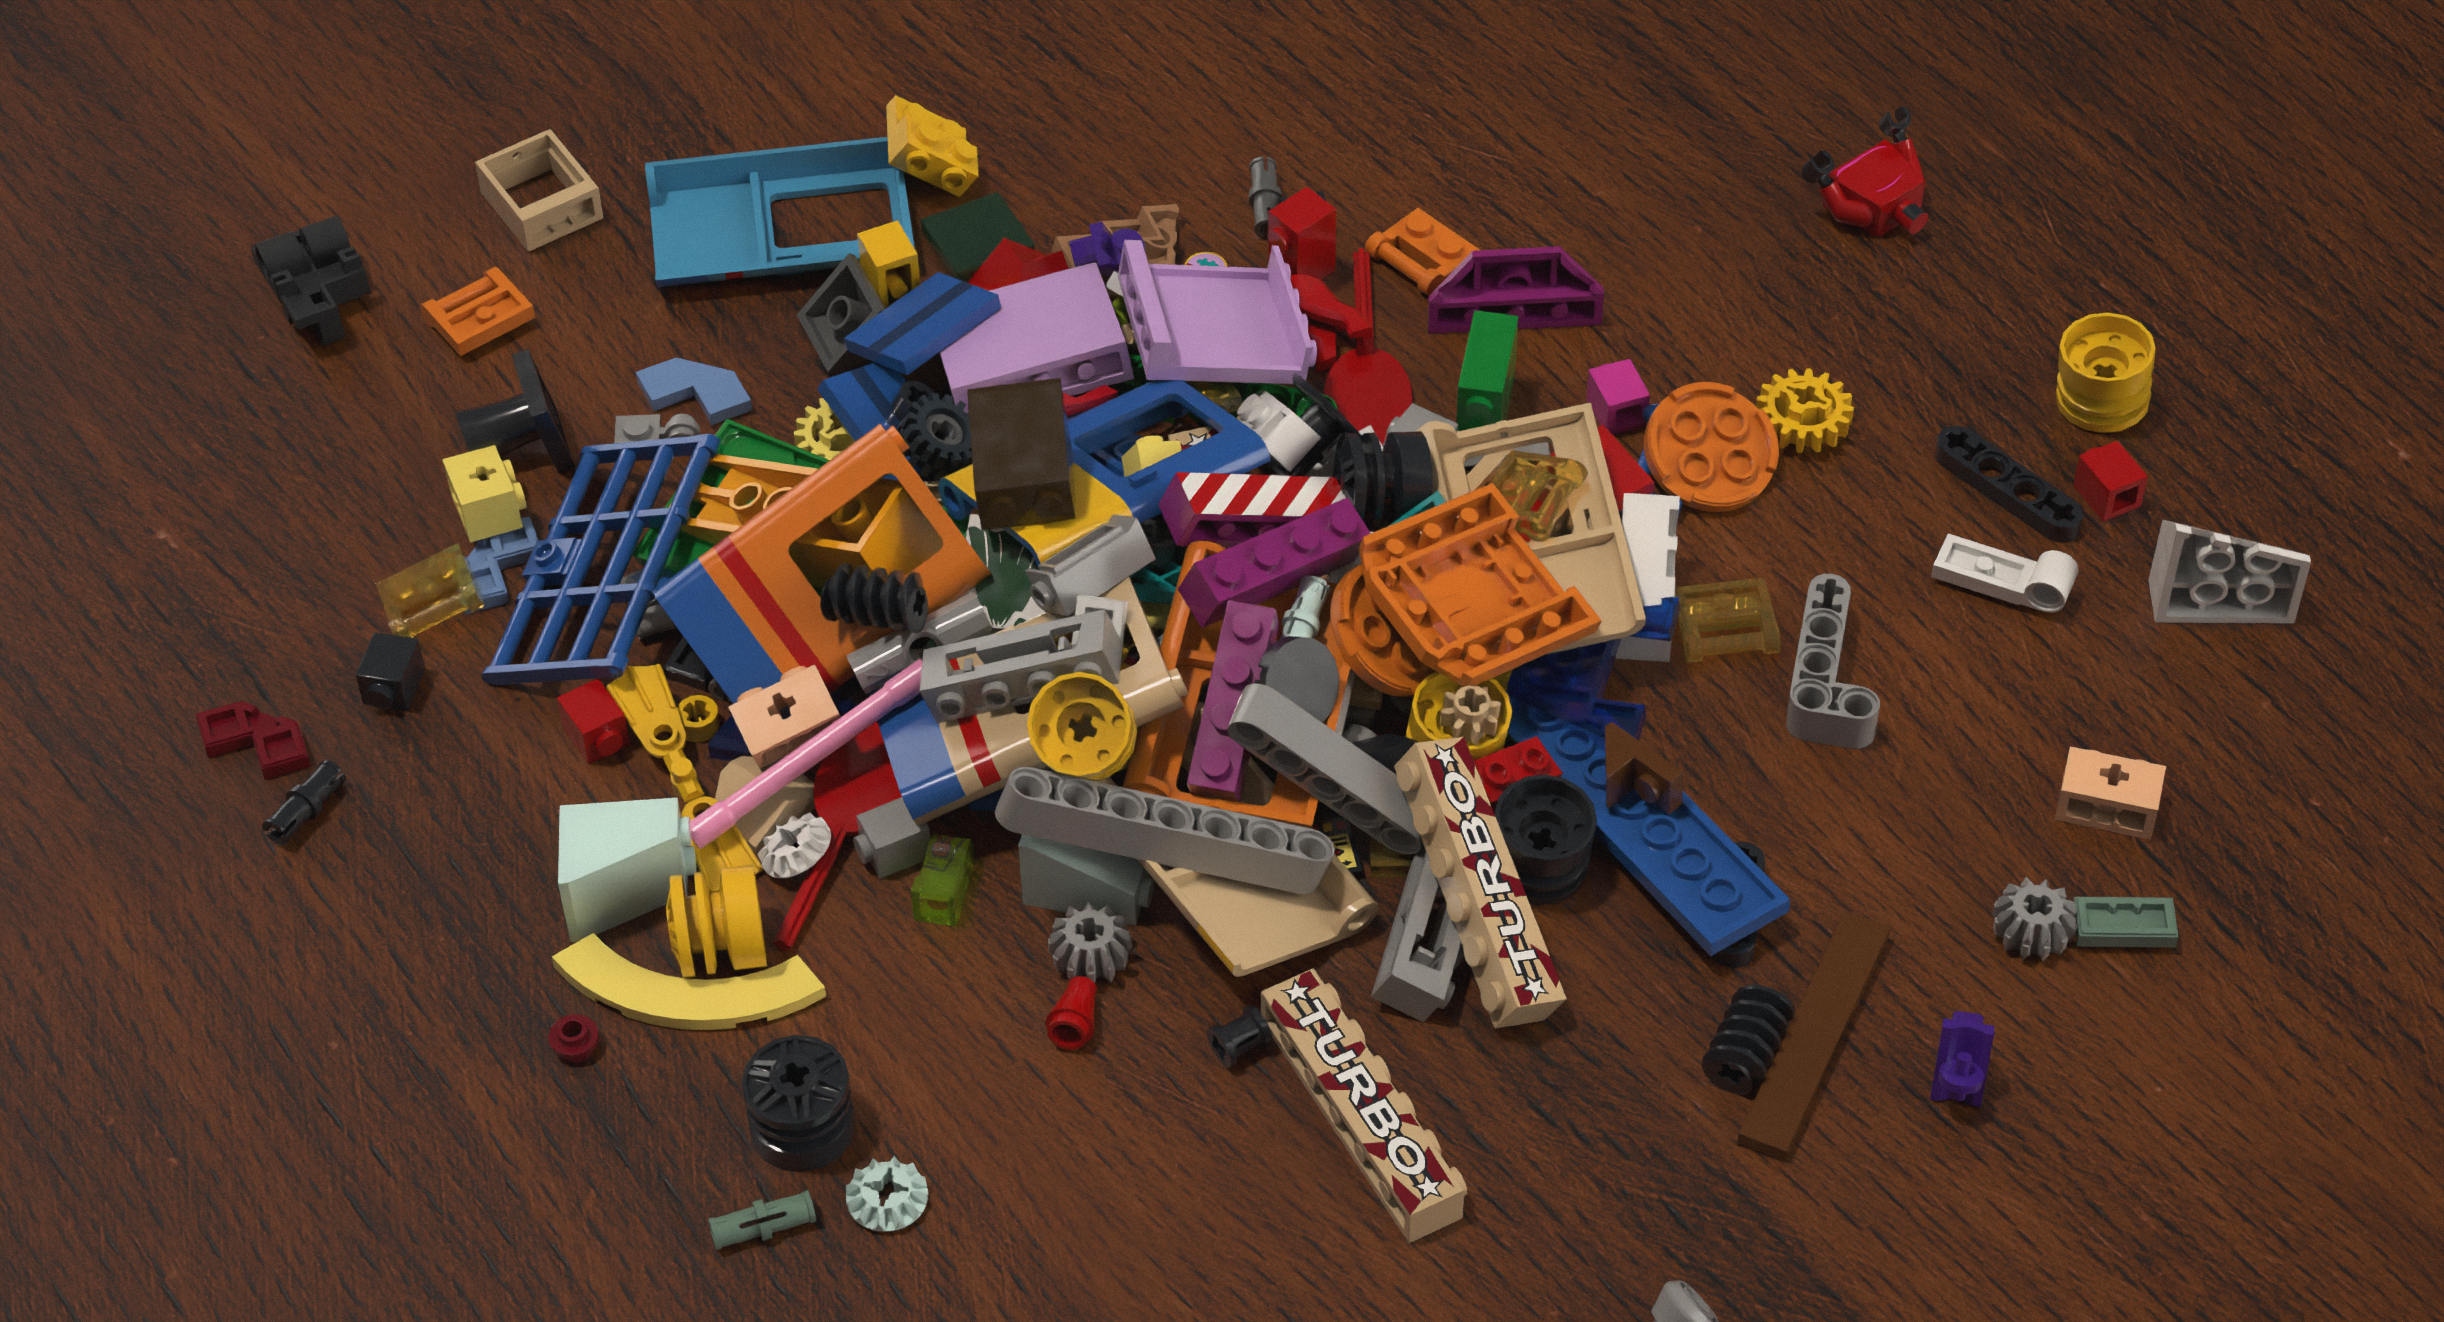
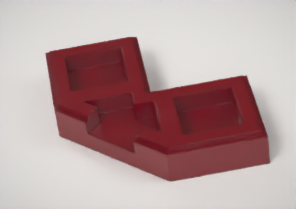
(243, 725)

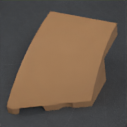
(1154, 224)

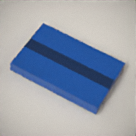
(922, 323)
(864, 400)

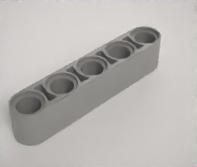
(1324, 766)

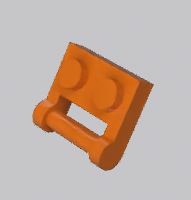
(1425, 242)
(478, 312)

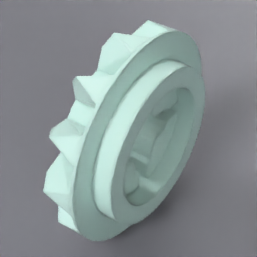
(902, 1206)

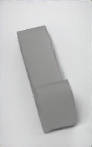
(1817, 704)

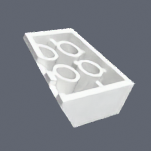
(2223, 578)

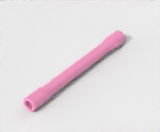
(726, 813)

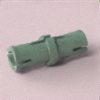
(797, 1211)

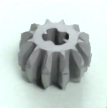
(2034, 919)
(1090, 943)

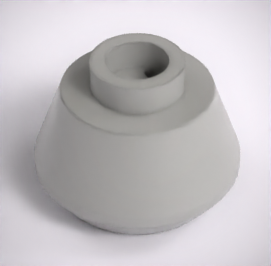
(1681, 1304)

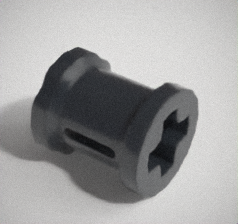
(1239, 1036)

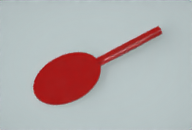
(1367, 381)
(845, 785)

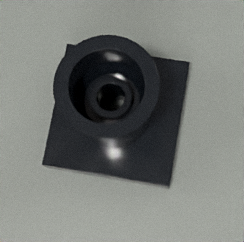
(519, 418)

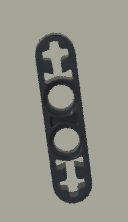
(1959, 445)

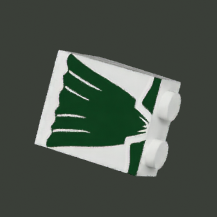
(1006, 591)

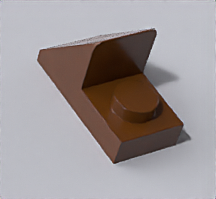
(1637, 767)

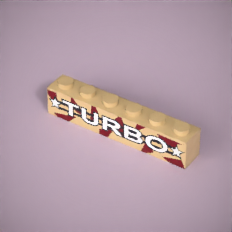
(1479, 882)
(1363, 1105)

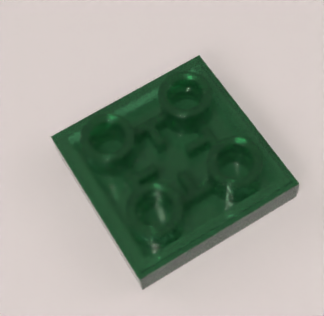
(972, 232)

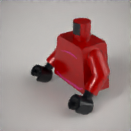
(1877, 186)

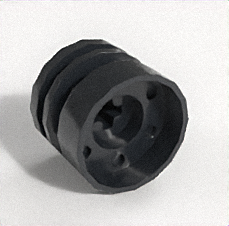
(1386, 477)
(1548, 835)
(798, 1103)

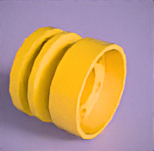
(2105, 372)
(1073, 700)
(1427, 708)
(717, 921)

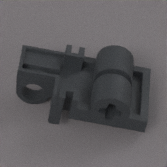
(313, 274)

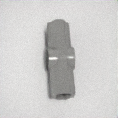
(892, 653)

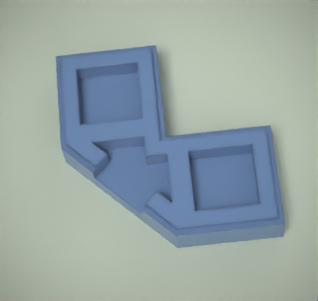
(679, 379)
(497, 554)

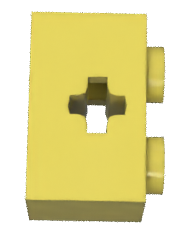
(485, 493)

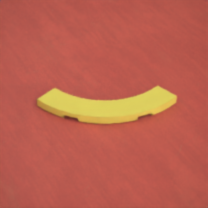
(682, 1001)

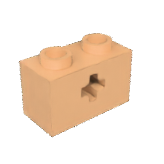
(760, 717)
(2110, 792)

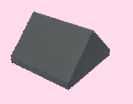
(836, 311)

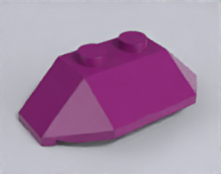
(1533, 283)

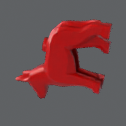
(1326, 316)

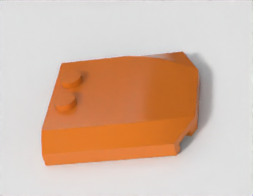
(1470, 589)

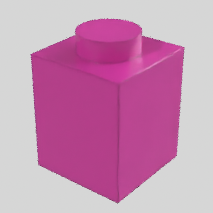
(1617, 396)

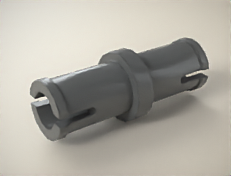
(1264, 192)

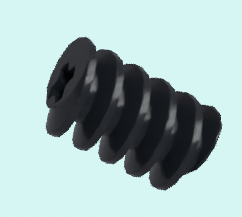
(875, 598)
(1747, 1038)

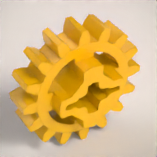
(1806, 409)

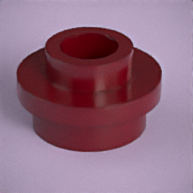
(573, 1048)

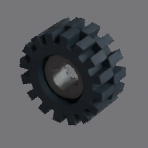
(926, 450)

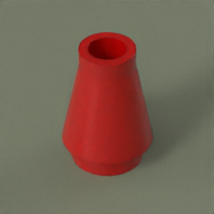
(1072, 1017)

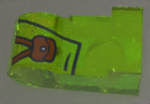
(943, 879)

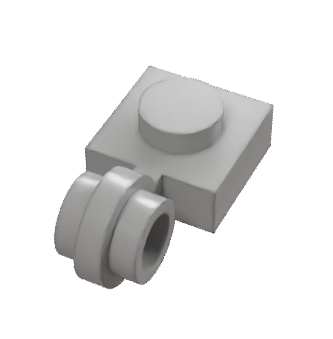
(649, 427)

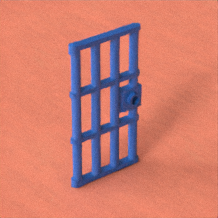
(568, 560)

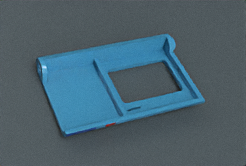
(716, 210)

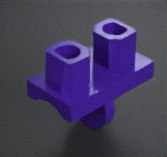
(1102, 247)
(1962, 1059)

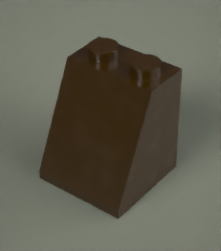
(1021, 454)

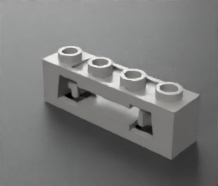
(1016, 665)
(1423, 980)

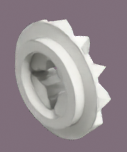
(784, 860)

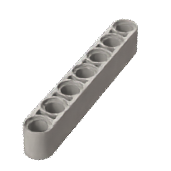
(1164, 830)

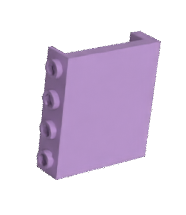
(1216, 320)
(1043, 331)

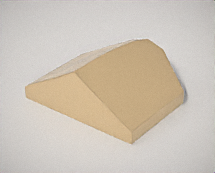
(760, 822)

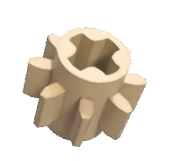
(1470, 713)

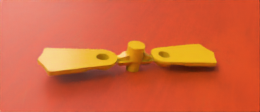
(649, 710)

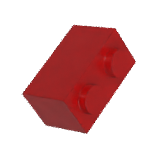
(1305, 233)

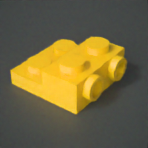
(930, 147)

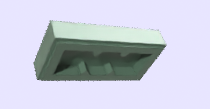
(2125, 922)

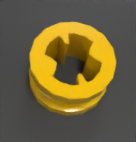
(695, 706)

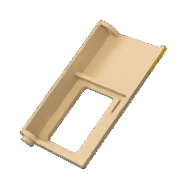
(1255, 923)

